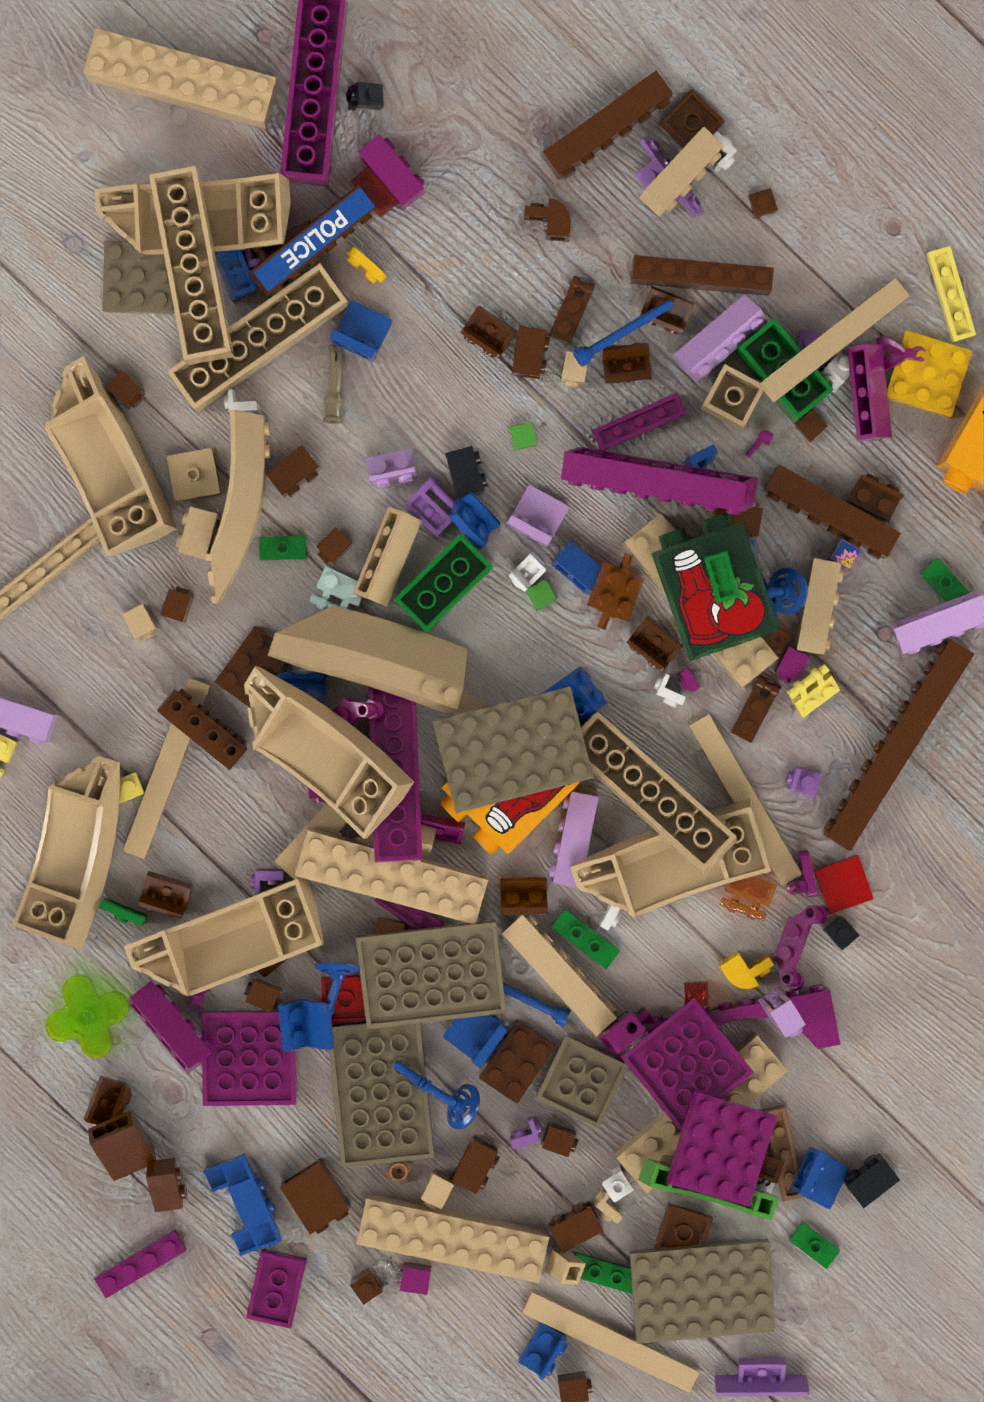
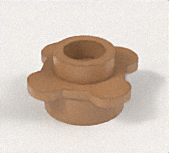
(400, 1177)

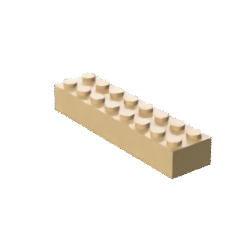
(181, 78)
(191, 265)
(262, 337)
(740, 661)
(655, 795)
(414, 884)
(661, 1136)
(453, 1237)

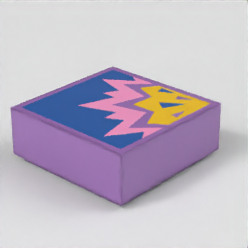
(845, 554)

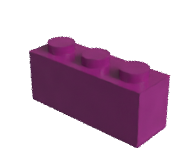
(392, 171)

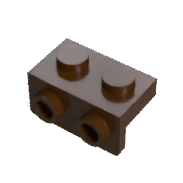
(673, 319)
(488, 332)
(626, 363)
(654, 644)
(165, 895)
(107, 1100)

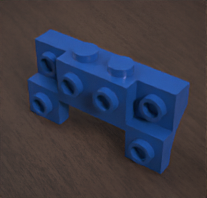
(250, 1202)

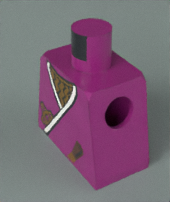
(617, 1037)

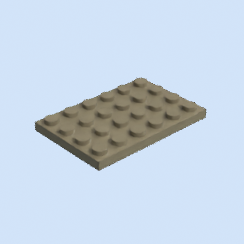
(513, 749)
(431, 974)
(377, 1107)
(702, 1291)

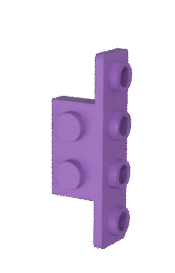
(656, 166)
(762, 1378)

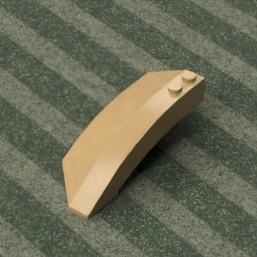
(239, 211)
(106, 462)
(243, 500)
(376, 656)
(324, 752)
(72, 854)
(652, 873)
(232, 940)

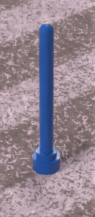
(585, 354)
(558, 1014)

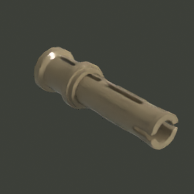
(334, 398)

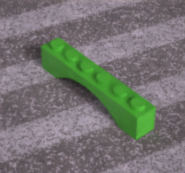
(655, 1175)

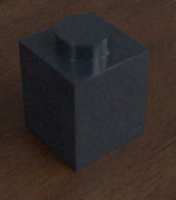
(841, 932)

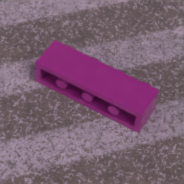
(869, 392)
(169, 1026)

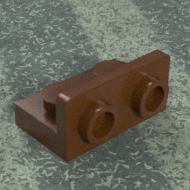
(875, 497)
(523, 896)

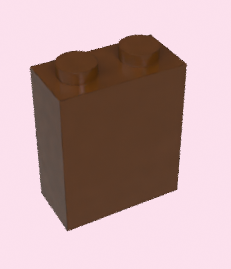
(121, 1145)
(316, 1197)

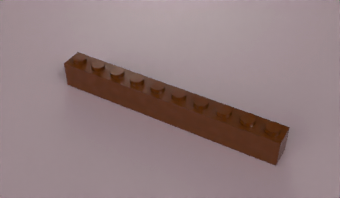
(898, 744)

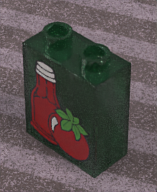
(701, 621)

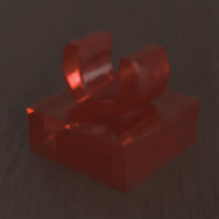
(696, 990)

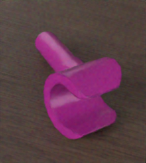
(763, 437)

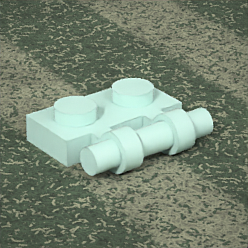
(337, 585)

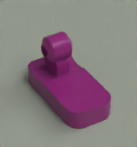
(808, 883)

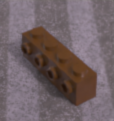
(202, 729)

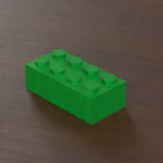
(769, 351)
(443, 583)

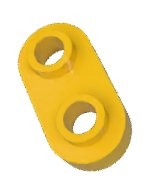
(358, 259)

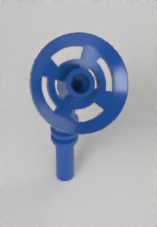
(787, 590)
(337, 972)
(454, 1102)

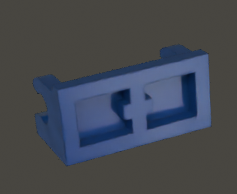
(235, 274)
(577, 567)

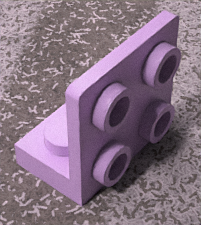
(391, 468)
(538, 515)

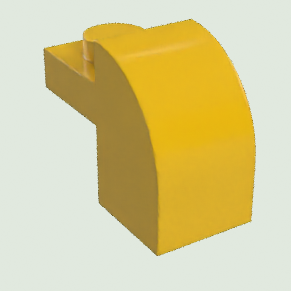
(742, 975)

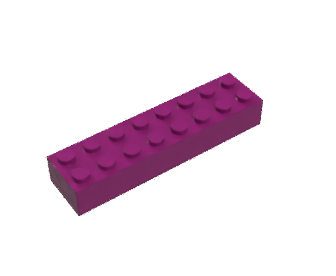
(313, 91)
(659, 479)

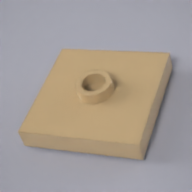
(193, 474)

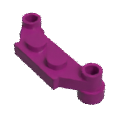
(354, 711)
(793, 943)

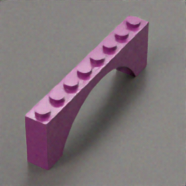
(813, 1006)

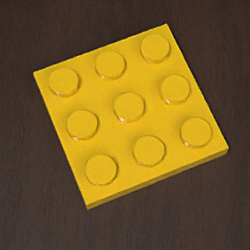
(930, 383)

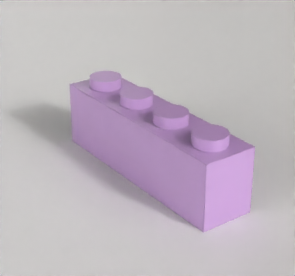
(720, 338)
(940, 622)
(26, 720)
(575, 836)
(782, 1013)

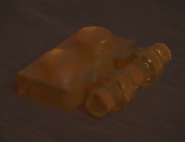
(752, 888)

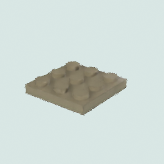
(134, 281)
(581, 1081)

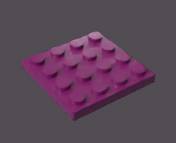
(685, 1057)
(246, 1060)
(721, 1148)

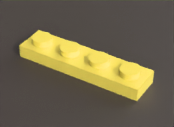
(951, 294)

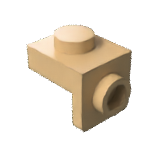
(608, 1210)

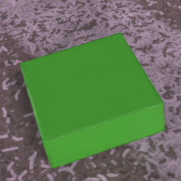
(523, 436)
(541, 594)

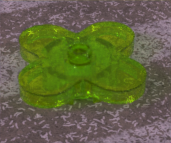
(71, 1023)

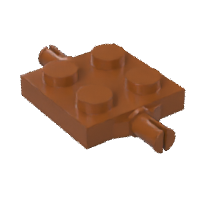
(615, 591)

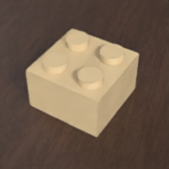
(732, 397)
(198, 533)

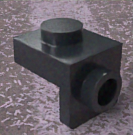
(365, 96)

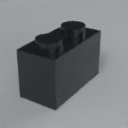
(465, 472)
(870, 1180)

